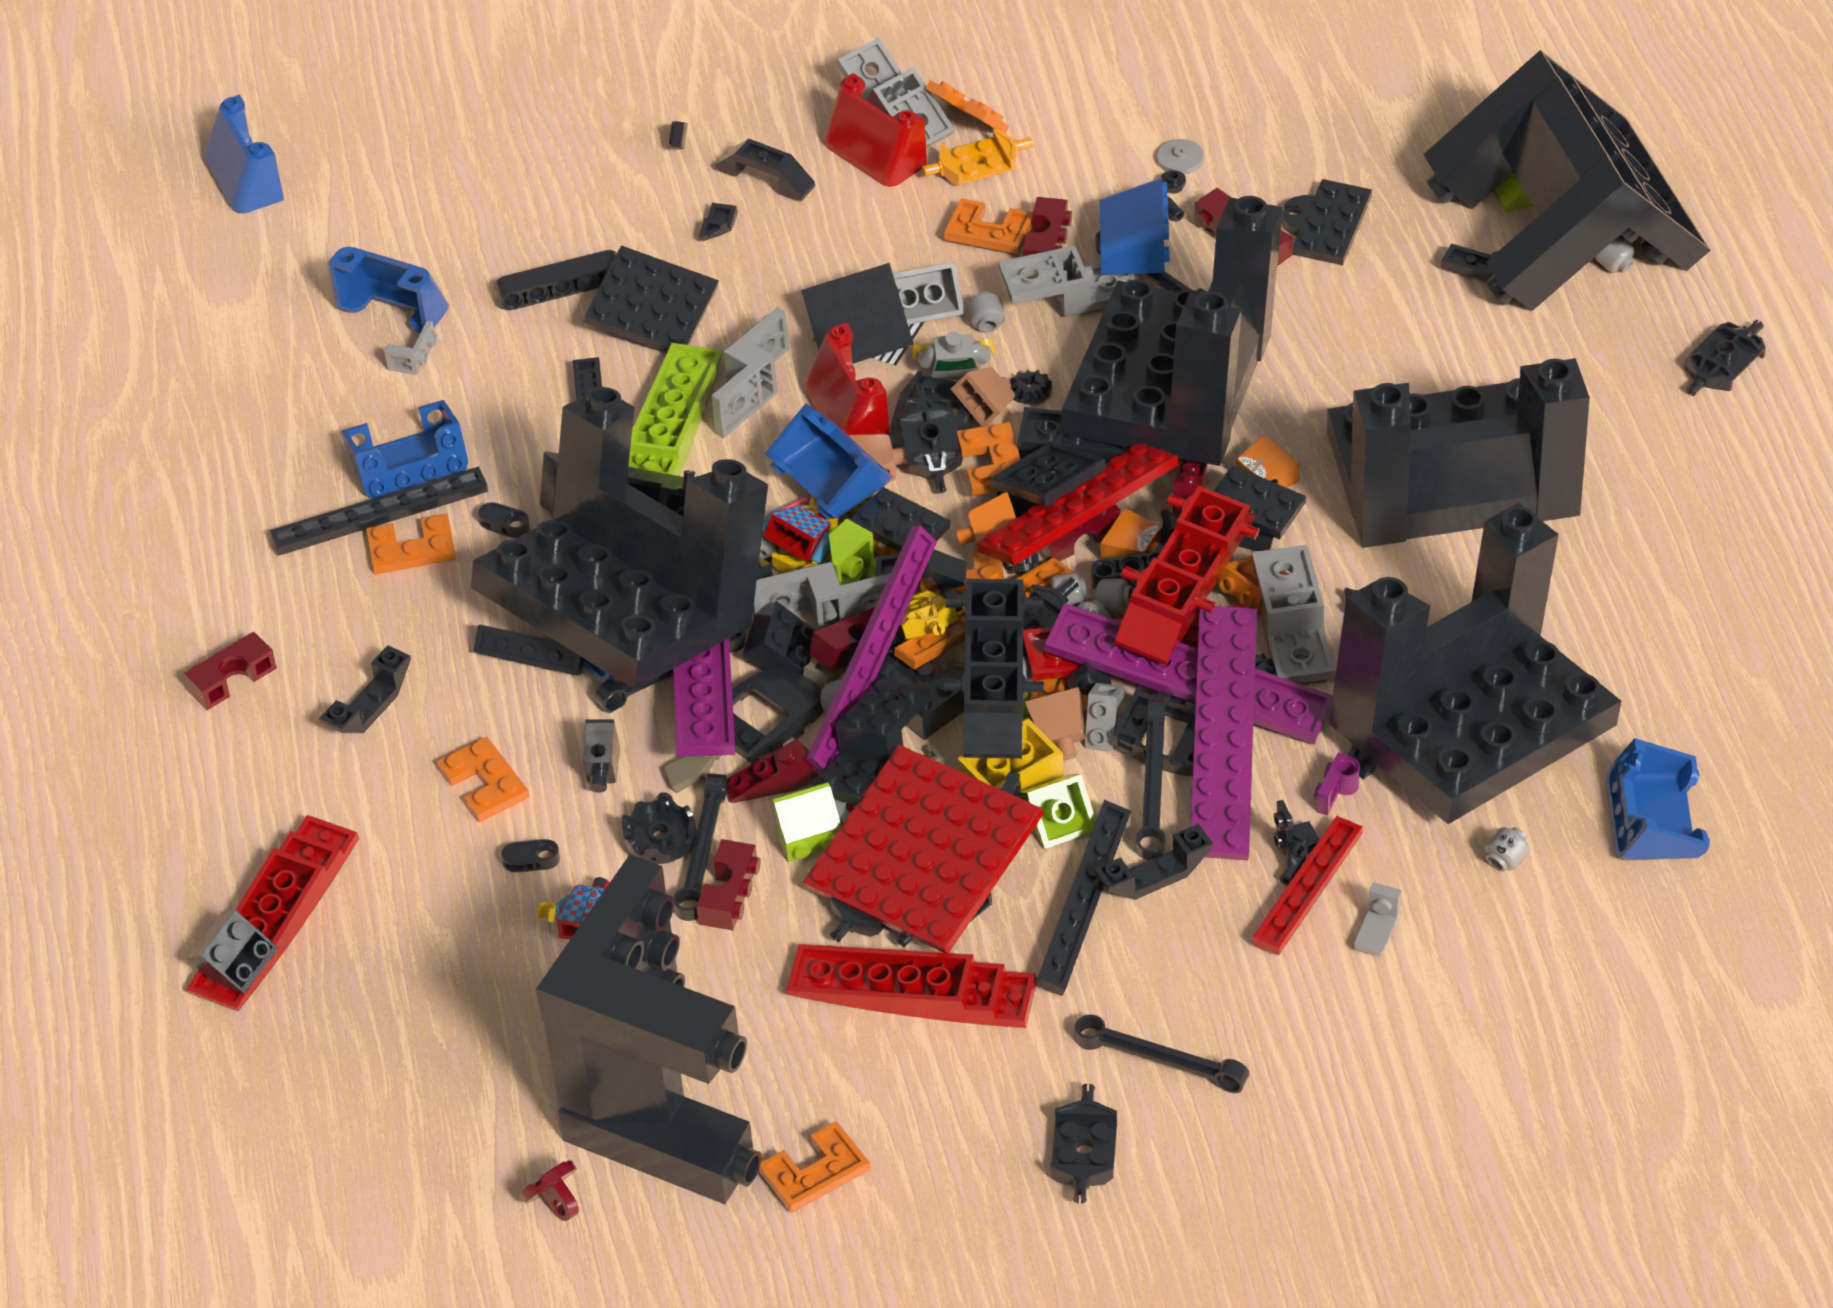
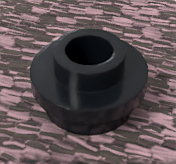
(1175, 181)

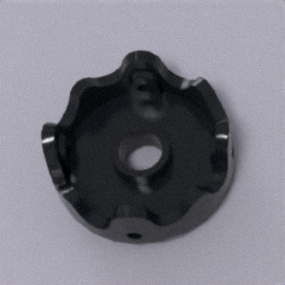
(660, 816)

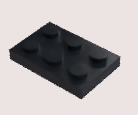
(1269, 502)
(892, 517)

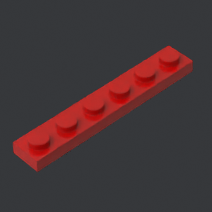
(1307, 885)

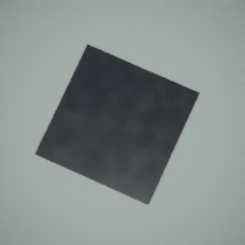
(868, 305)

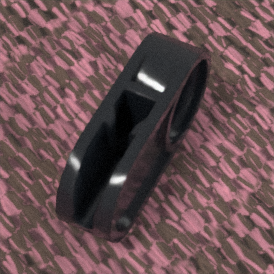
(498, 518)
(524, 856)

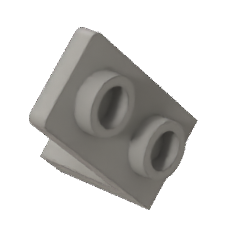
(412, 359)
(1102, 715)
(1380, 919)

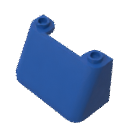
(241, 168)
(826, 462)
(1651, 804)

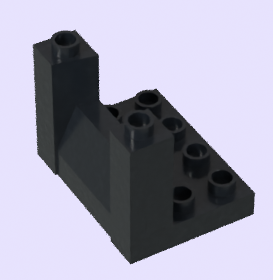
(1578, 170)
(1179, 363)
(1462, 453)
(623, 571)
(1476, 694)
(628, 1031)

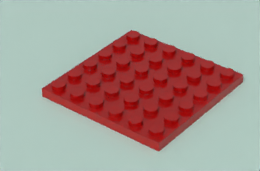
(923, 848)

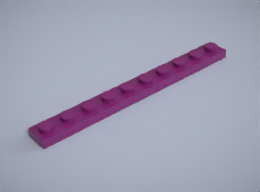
(874, 641)

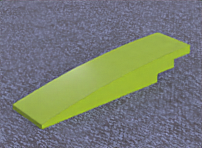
(674, 409)

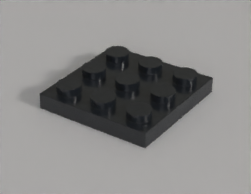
(1047, 474)

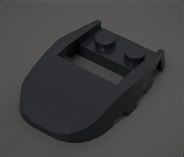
(935, 389)
(788, 692)
(1133, 729)

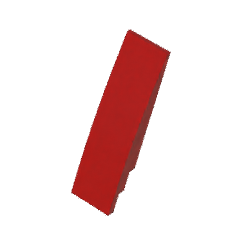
(285, 896)
(914, 984)

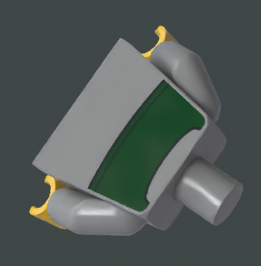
(953, 355)

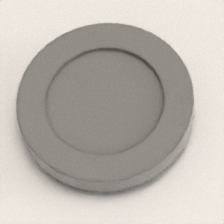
(1180, 156)

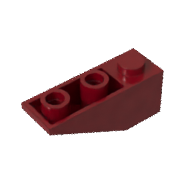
(1187, 479)
(774, 774)

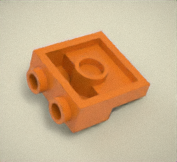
(1241, 582)

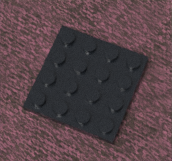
(650, 300)

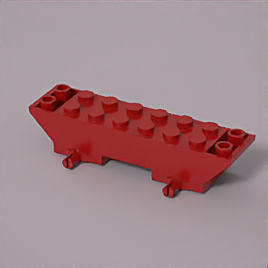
(1183, 573)

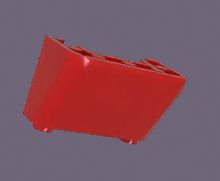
(871, 140)
(831, 386)

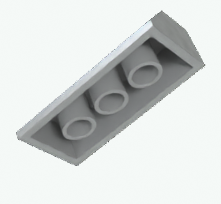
(930, 293)

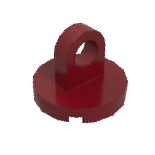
(555, 1191)

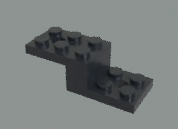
(870, 736)

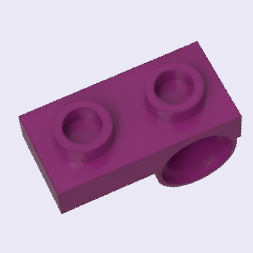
(1339, 778)

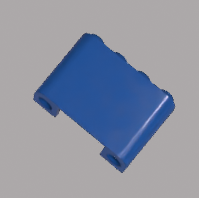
(1135, 230)
(366, 276)
(411, 459)

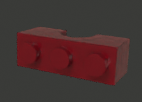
(1049, 226)
(1096, 527)
(838, 640)
(246, 657)
(724, 904)

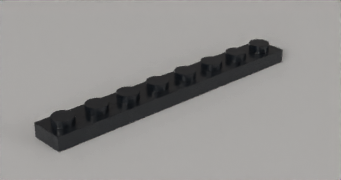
(379, 510)
(1082, 899)

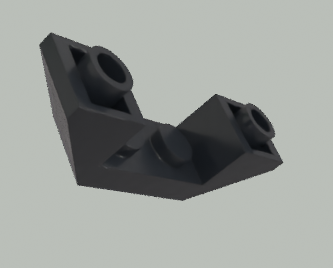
(792, 176)
(942, 567)
(388, 673)
(1188, 851)

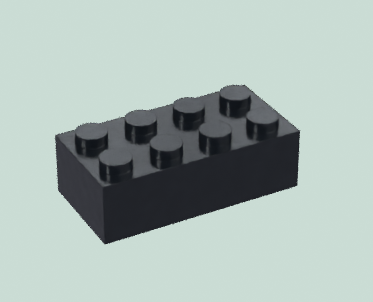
(942, 705)

